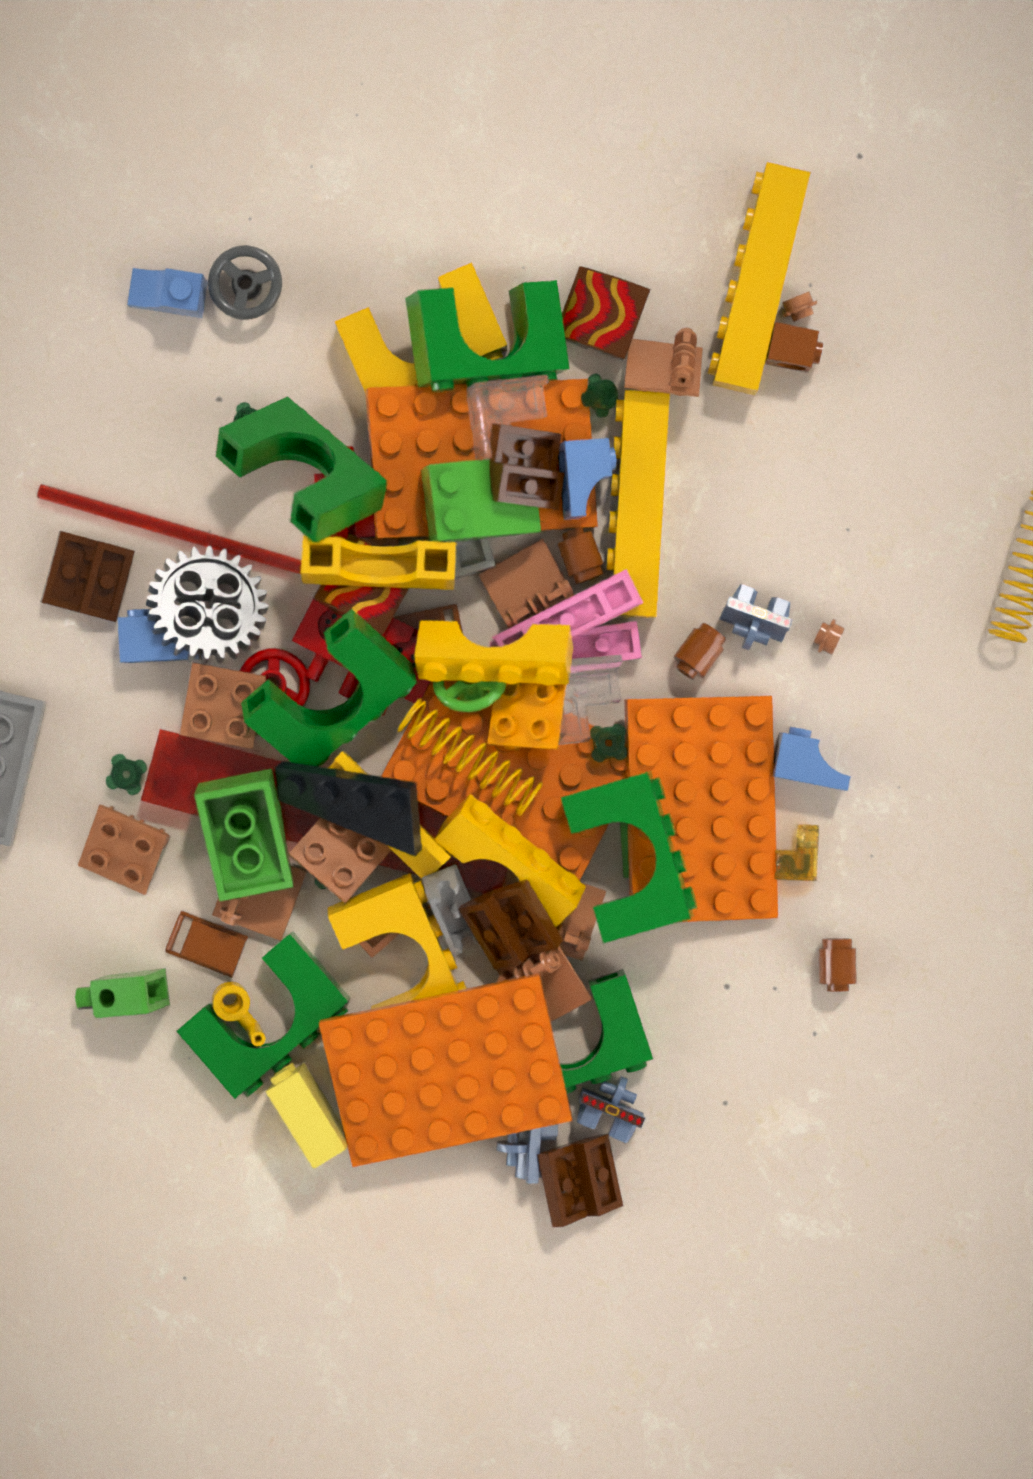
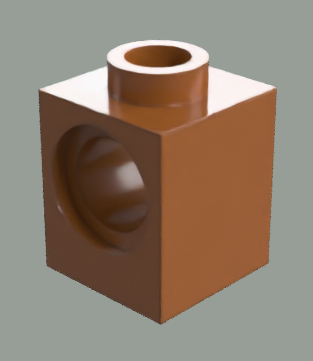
(793, 347)

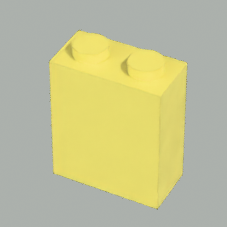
(307, 1114)

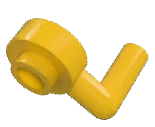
(238, 1010)

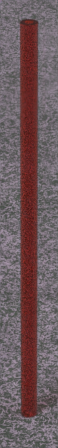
(169, 528)

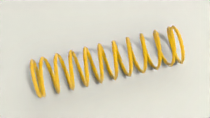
(1019, 637)
(520, 809)

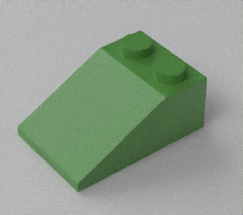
(463, 506)
(244, 834)

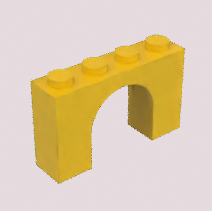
(381, 368)
(398, 909)

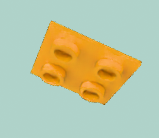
(527, 716)

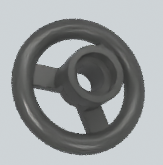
(239, 309)

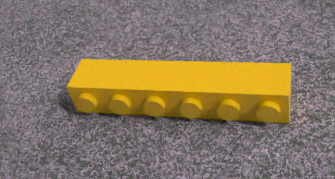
(760, 278)
(639, 494)

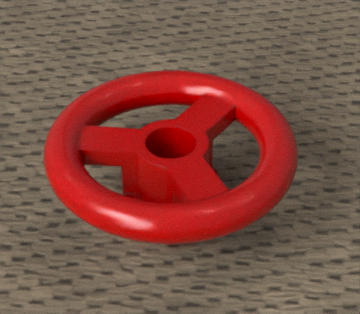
(274, 656)

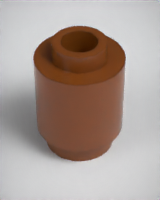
(580, 555)
(699, 651)
(837, 964)

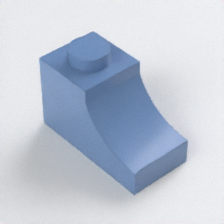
(168, 291)
(583, 465)
(140, 644)
(801, 761)

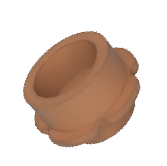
(799, 306)
(828, 636)

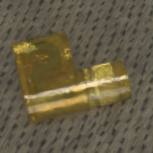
(802, 862)

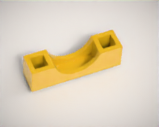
(352, 564)
(537, 657)
(478, 833)

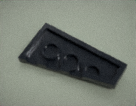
(357, 801)

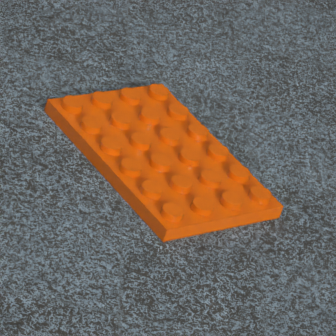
(423, 428)
(560, 771)
(720, 794)
(445, 1070)

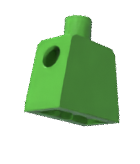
(125, 994)

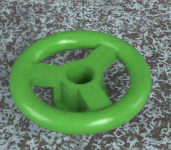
(471, 695)

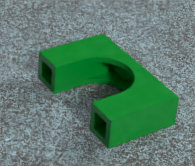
(447, 360)
(289, 433)
(313, 735)
(665, 897)
(621, 1038)
(239, 1062)

